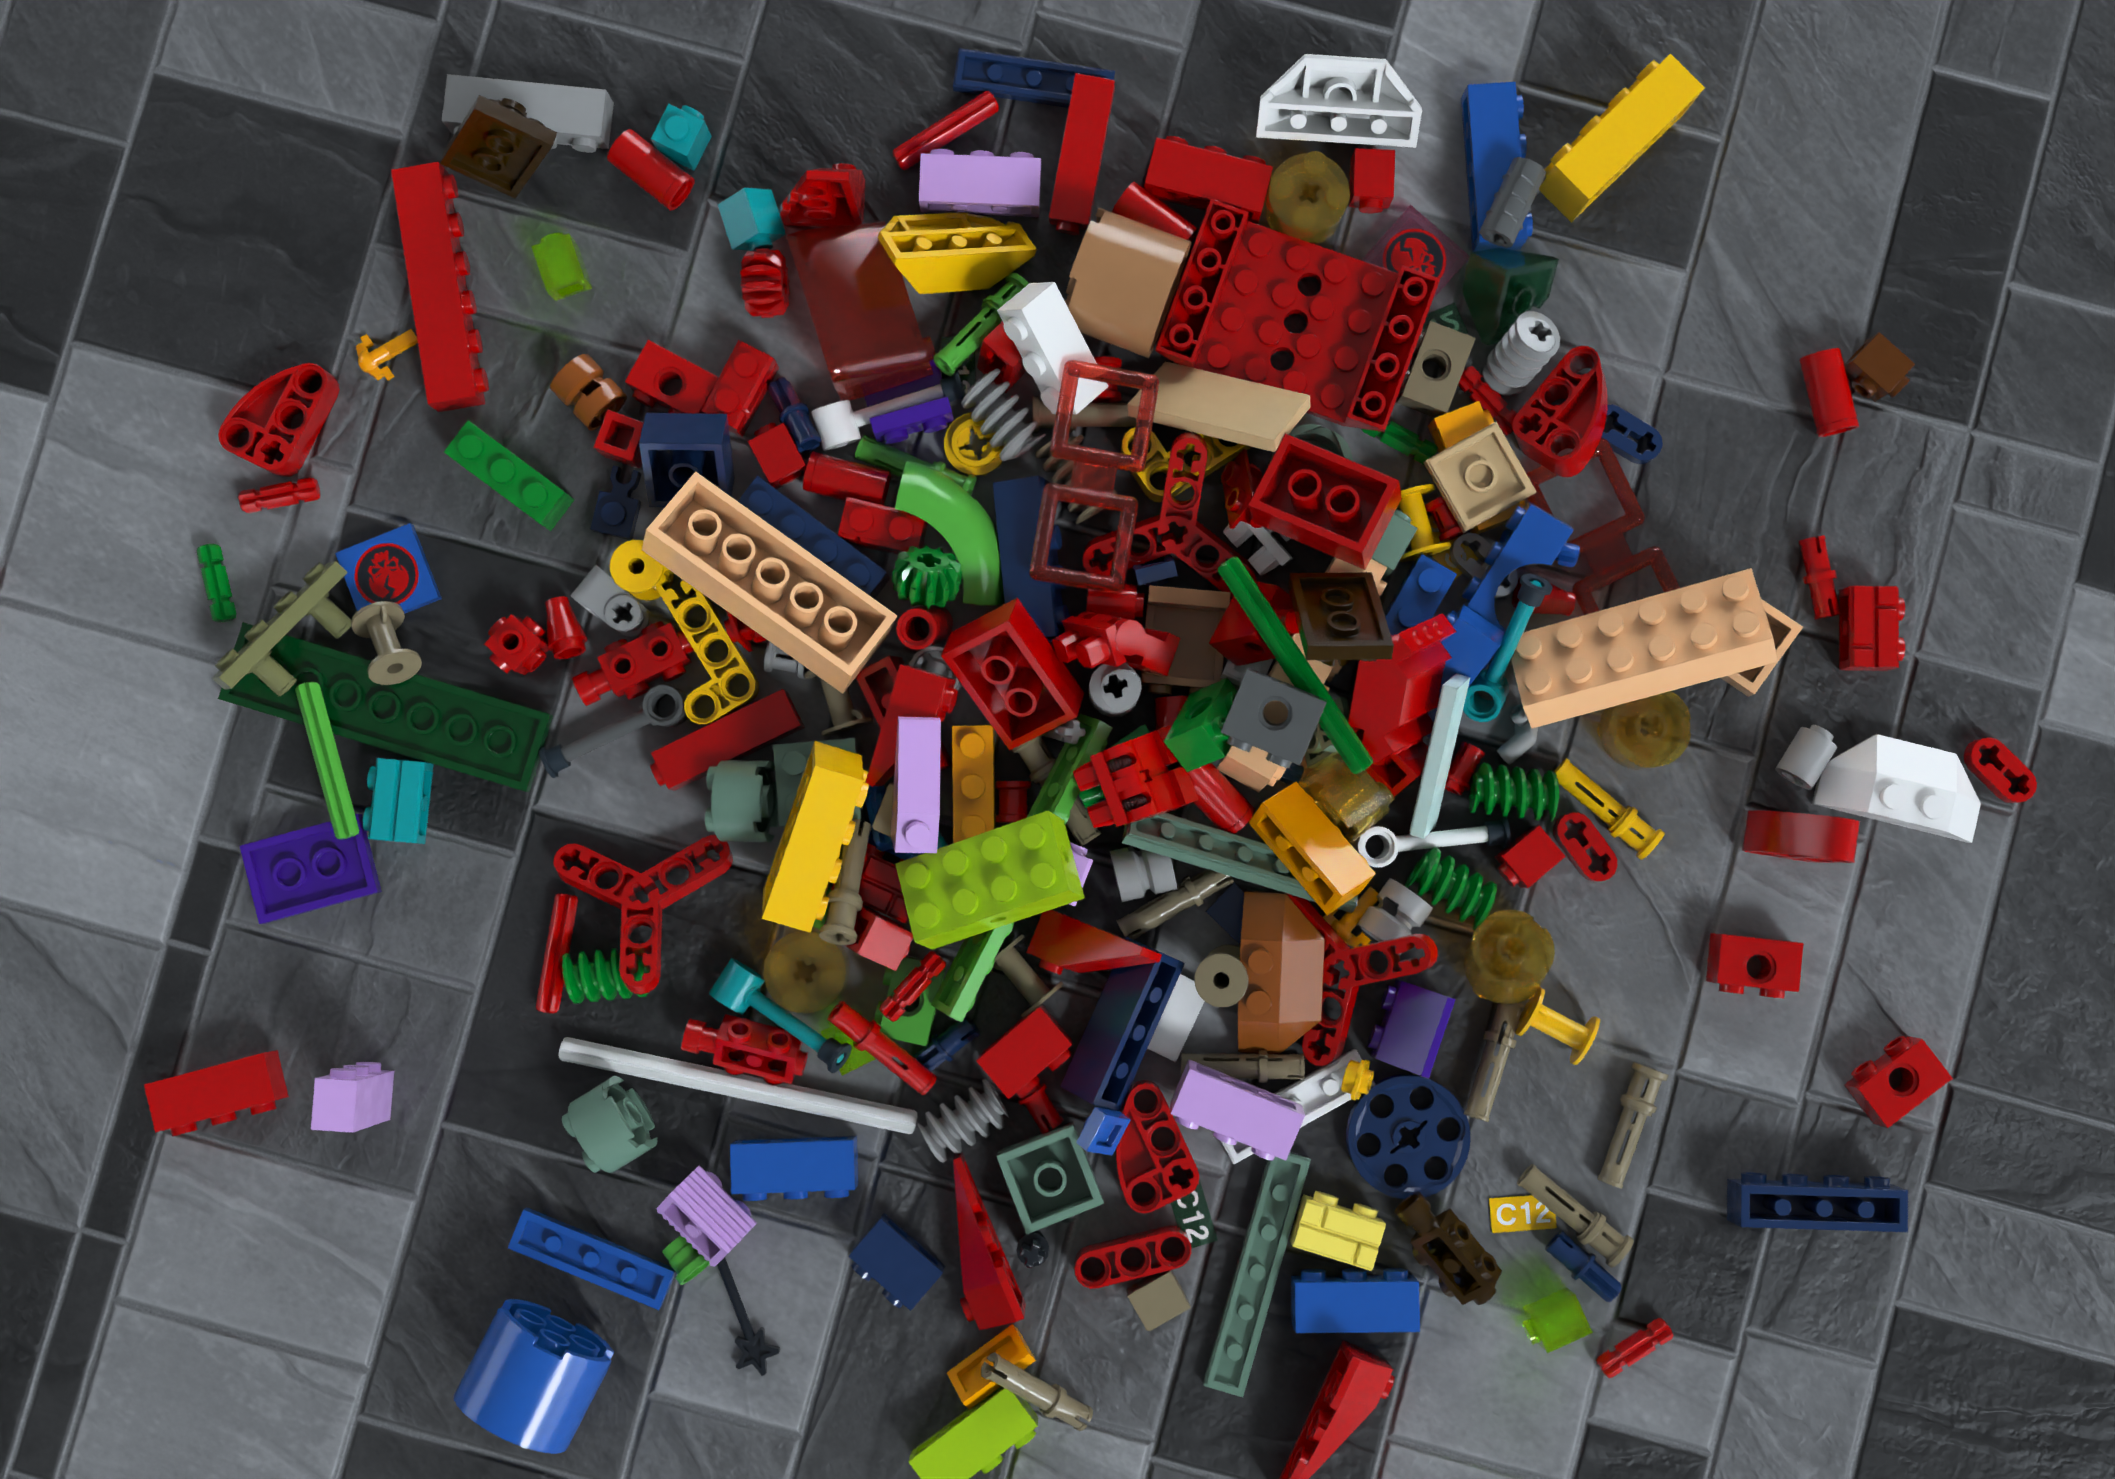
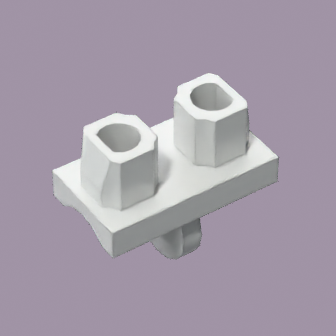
(1269, 555)

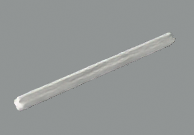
(737, 1086)

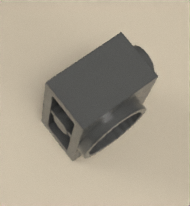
(1249, 726)

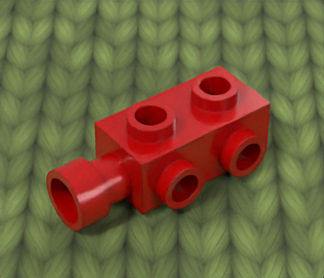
(644, 664)
(753, 1043)

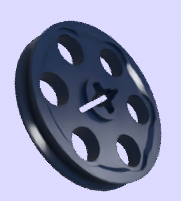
(1428, 1142)

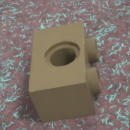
(1450, 351)

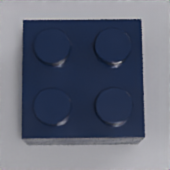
(678, 446)

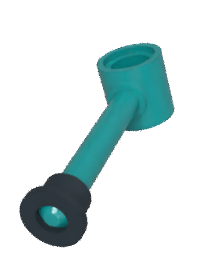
(1493, 679)
(741, 987)

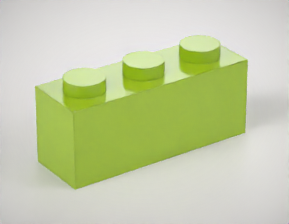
(976, 1438)

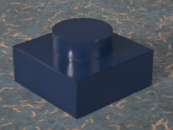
(1155, 571)

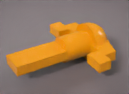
(371, 360)
(1349, 920)

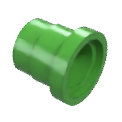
(684, 1260)

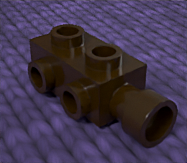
(1450, 1251)

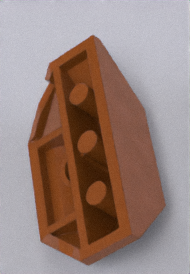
(1283, 970)

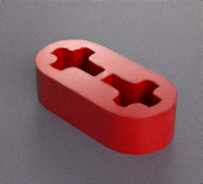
(2006, 764)
(1592, 840)

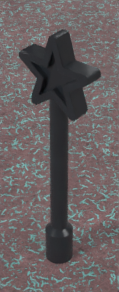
(753, 1345)

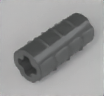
(1512, 202)

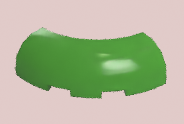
(962, 524)

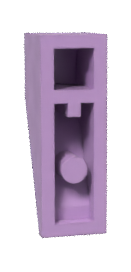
(916, 785)

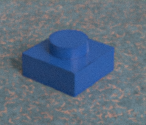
(1103, 1131)

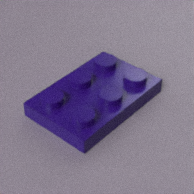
(308, 871)

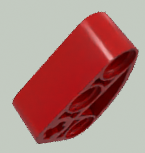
(268, 415)
(1575, 424)
(1801, 836)
(1142, 1161)

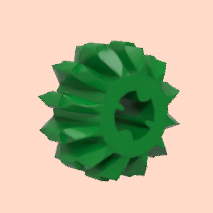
(926, 576)

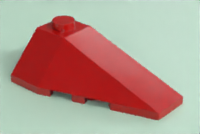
(826, 198)
(987, 1278)
(1342, 1404)

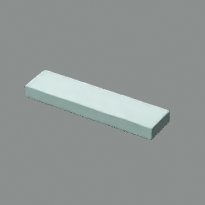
(1439, 755)

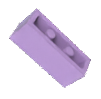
(980, 183)
(352, 1098)
(1236, 1111)

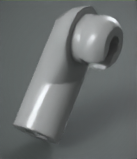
(1523, 737)

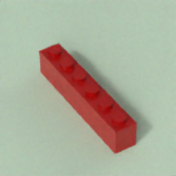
(439, 287)

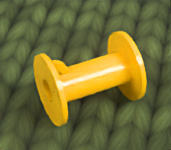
(1423, 540)
(626, 571)
(1558, 1026)

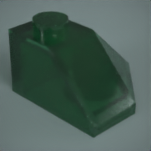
(1503, 286)

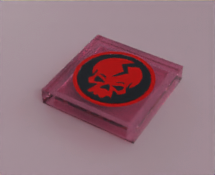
(1420, 246)

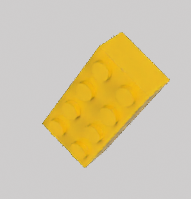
(1619, 135)
(814, 836)

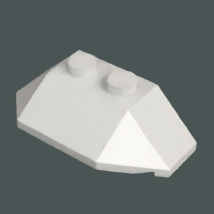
(1340, 103)
(1901, 787)

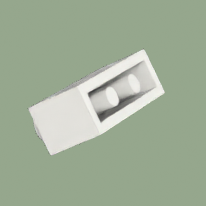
(1046, 340)

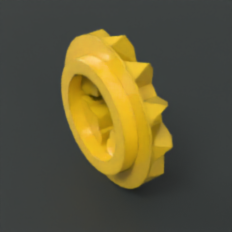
(964, 460)

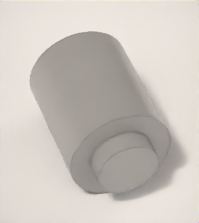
(1807, 756)

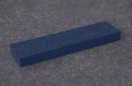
(1019, 77)

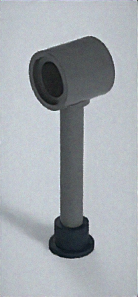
(559, 757)

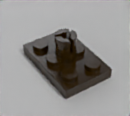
(498, 145)
(1340, 617)

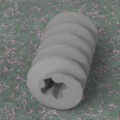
(1521, 353)
(1001, 417)
(1106, 702)
(963, 1121)

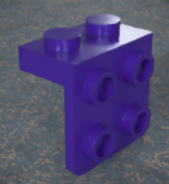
(926, 416)

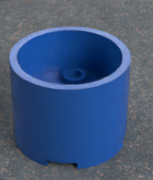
(533, 1377)

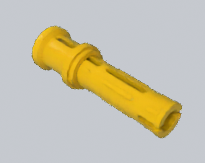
(1626, 816)

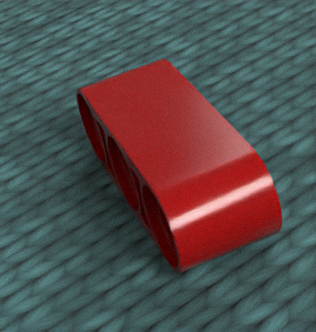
(1116, 1271)

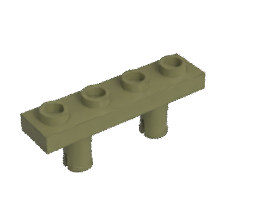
(263, 636)

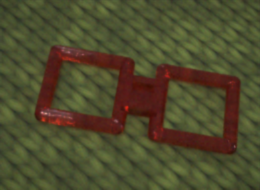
(1094, 476)
(1606, 546)

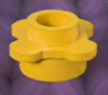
(1357, 1078)

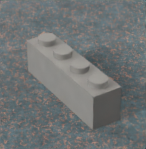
(576, 113)

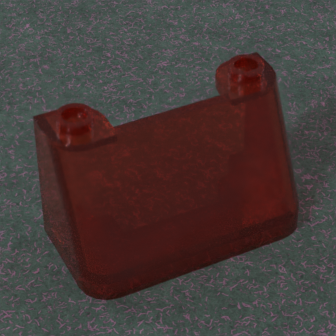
(860, 309)

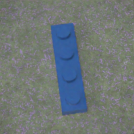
(592, 1258)

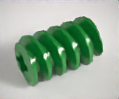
(1514, 790)
(1453, 886)
(597, 977)

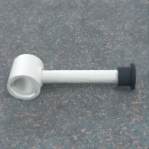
(840, 424)
(1492, 833)

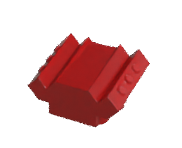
(1398, 692)

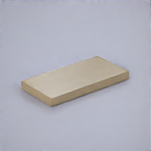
(1224, 406)

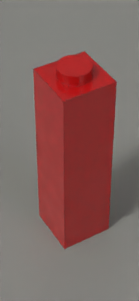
(1081, 153)
(726, 739)

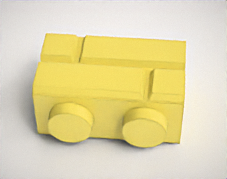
(1337, 1230)

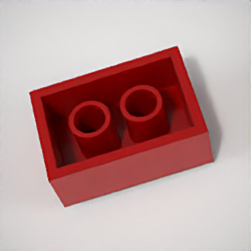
(1325, 501)
(1013, 674)

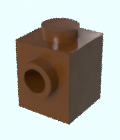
(1878, 368)

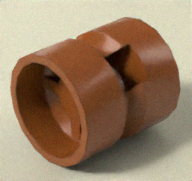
(583, 386)

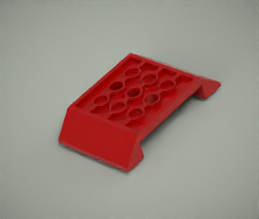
(1246, 284)

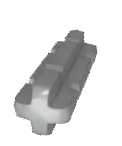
(1067, 732)

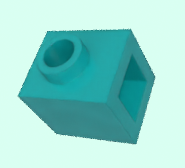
(682, 135)
(751, 219)

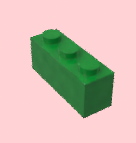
(509, 475)

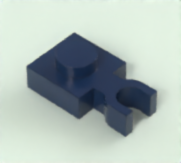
(616, 511)

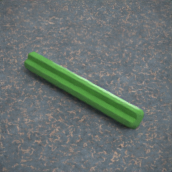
(327, 760)

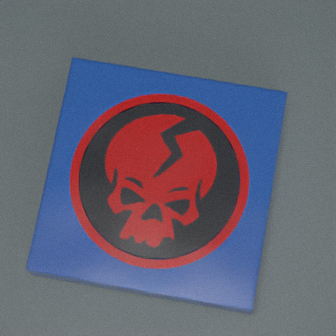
(389, 570)

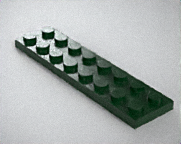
(408, 718)

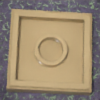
(1479, 477)

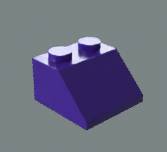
(1410, 1027)

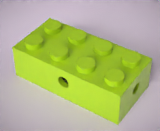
(989, 880)

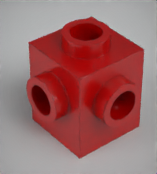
(530, 650)

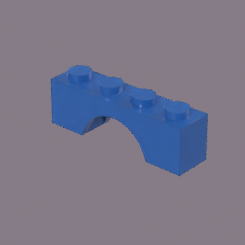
(1533, 539)

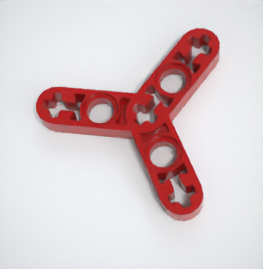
(1177, 511)
(632, 910)
(1360, 973)

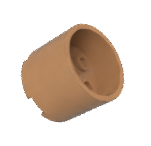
(1125, 281)

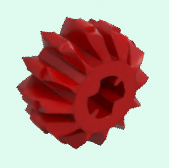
(765, 283)

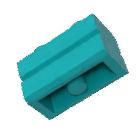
(398, 800)

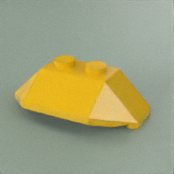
(954, 250)

